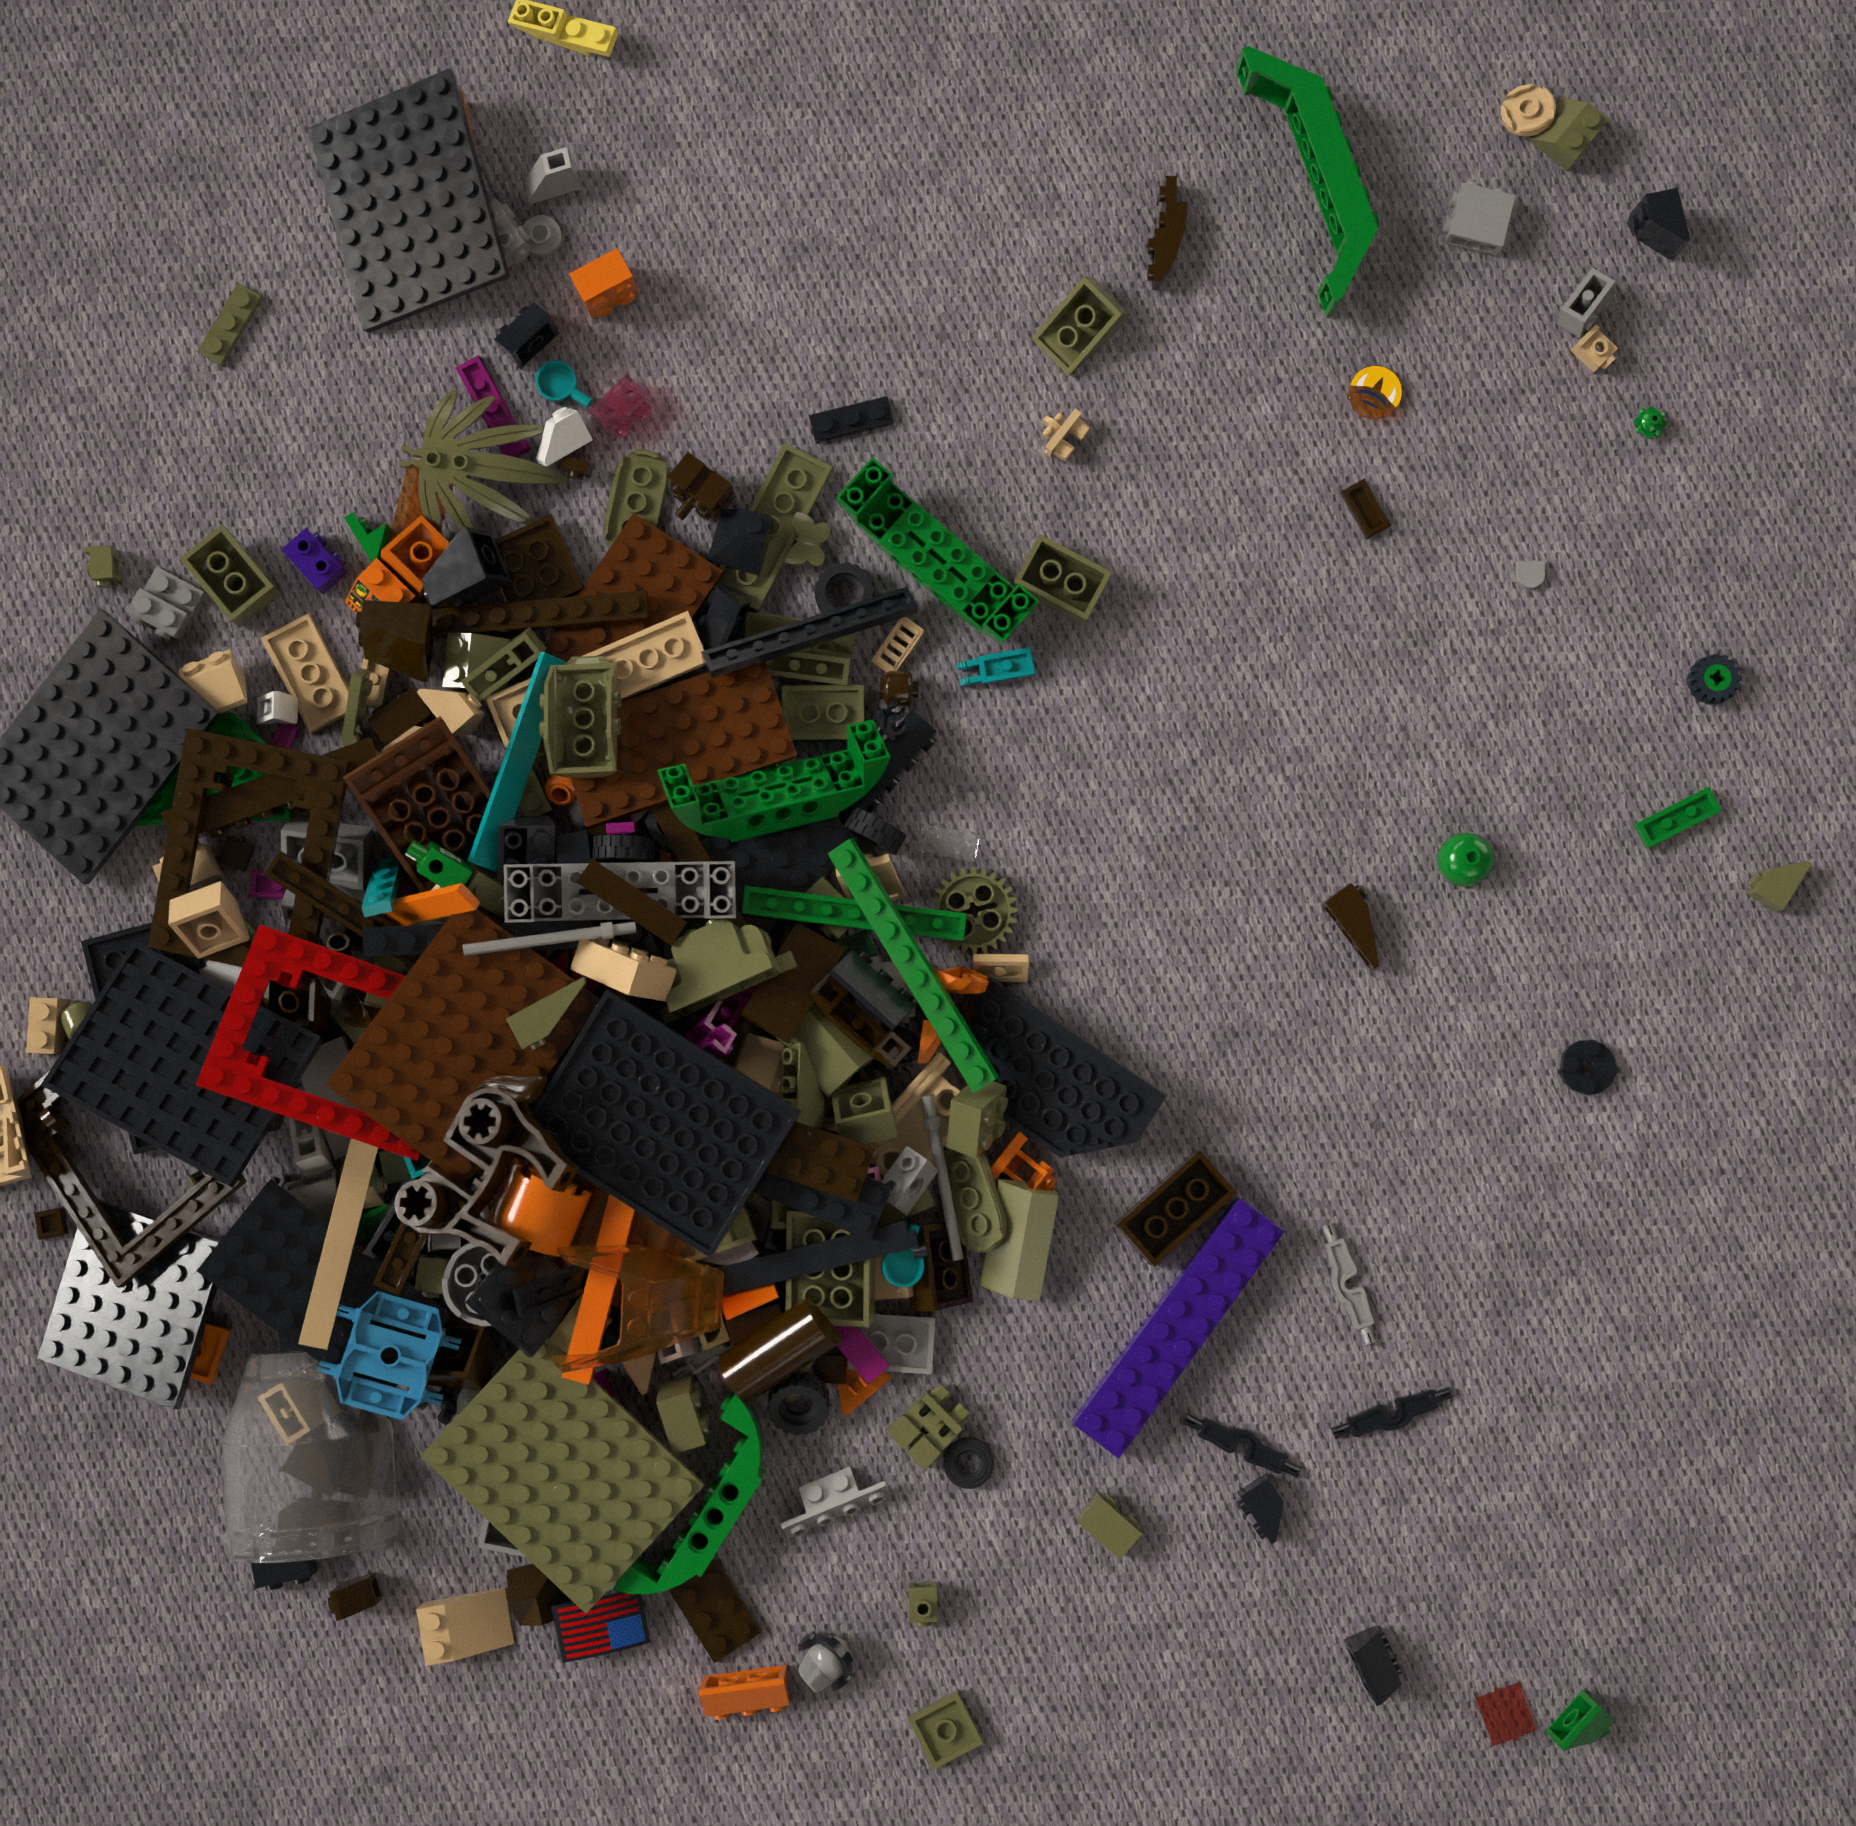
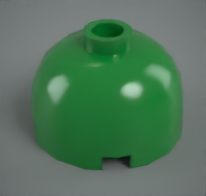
(1465, 859)

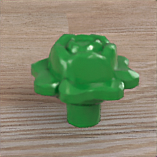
(1650, 422)

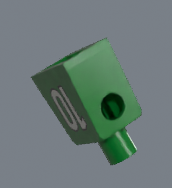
(449, 872)

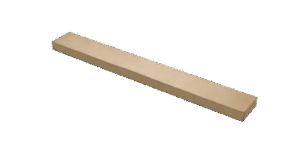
(338, 1245)

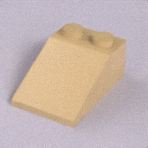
(464, 1625)

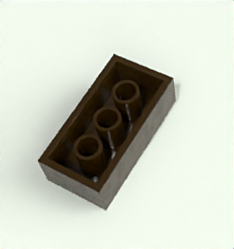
(1175, 1208)

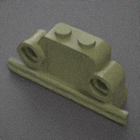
(719, 964)

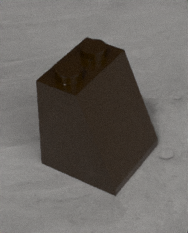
(397, 636)

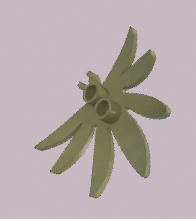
(451, 462)

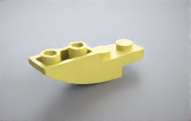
(562, 29)

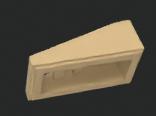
(896, 631)

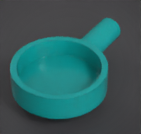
(558, 383)
(901, 1267)

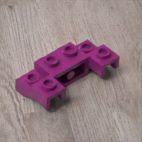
(714, 1023)

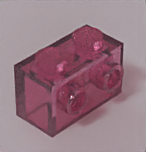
(621, 407)

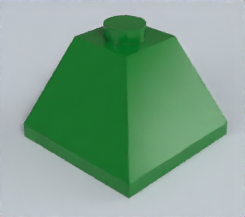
(1580, 1723)

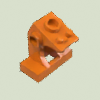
(1011, 1159)

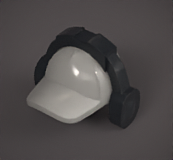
(825, 1661)

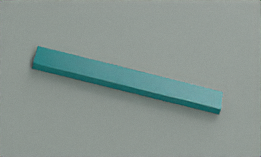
(514, 768)

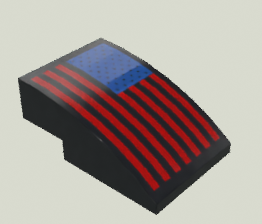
(608, 1627)

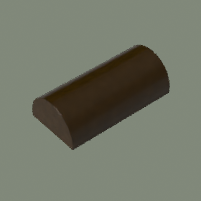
(778, 1350)

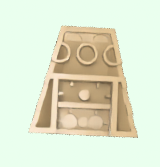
(13, 1142)

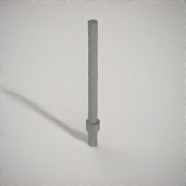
(604, 931)
(932, 1124)

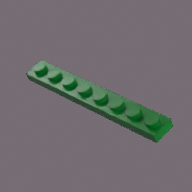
(847, 912)

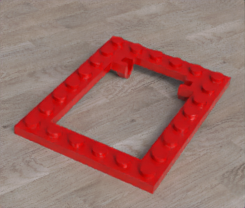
(240, 1073)

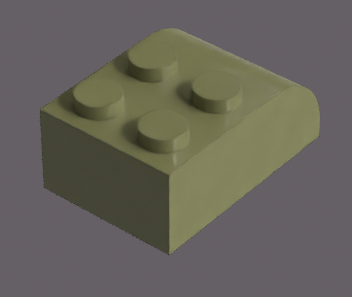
(230, 576)

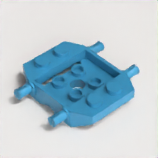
(365, 1351)

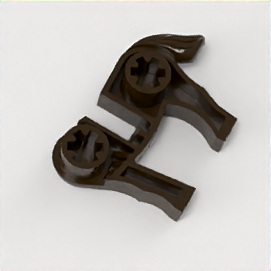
(489, 1132)

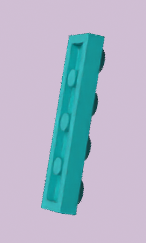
(382, 887)

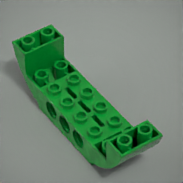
(934, 554)
(780, 794)
(692, 1553)

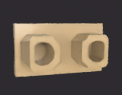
(1073, 425)

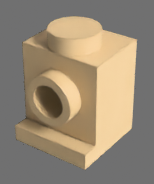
(1587, 353)

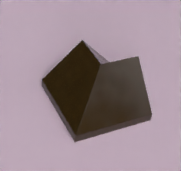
(532, 1595)

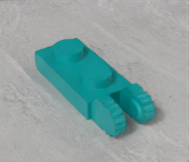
(999, 667)

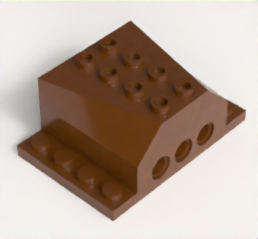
(423, 794)

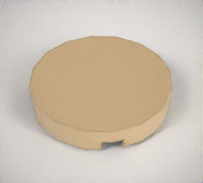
(1528, 110)

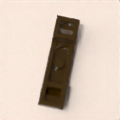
(856, 1024)

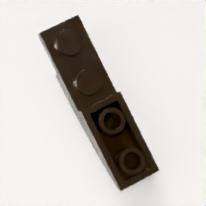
(1168, 235)

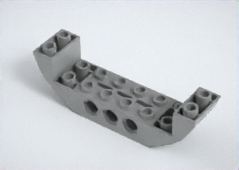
(553, 894)

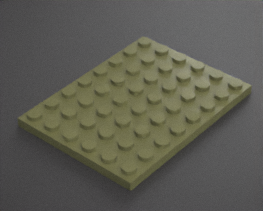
(563, 1473)

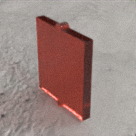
(1505, 1714)

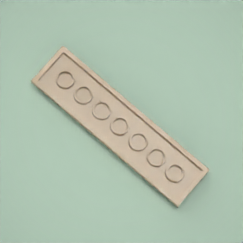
(641, 660)

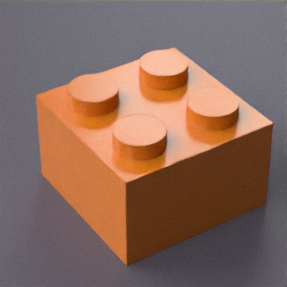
(604, 284)

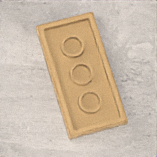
(309, 672)

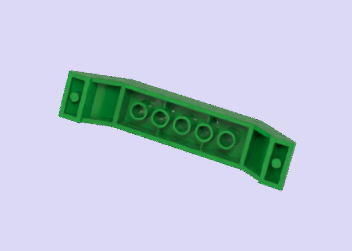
(1325, 158)

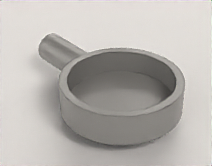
(544, 234)

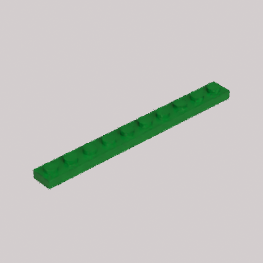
(913, 965)

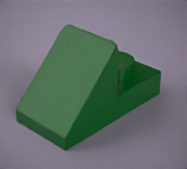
(371, 542)

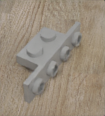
(832, 1498)

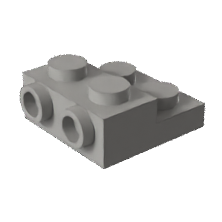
(166, 604)

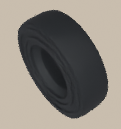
(975, 1479)

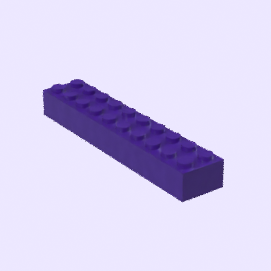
(1177, 1327)

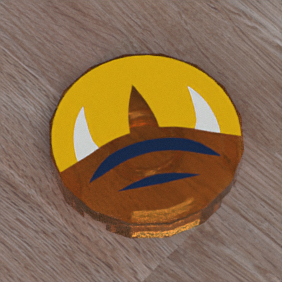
(1375, 392)

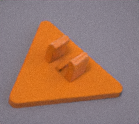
(857, 1390)

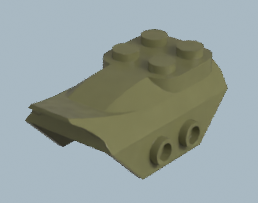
(581, 717)

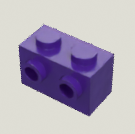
(315, 561)

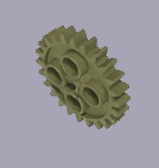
(966, 887)

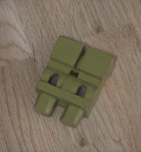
(908, 1426)

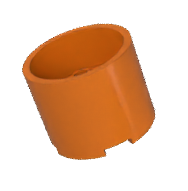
(538, 1212)

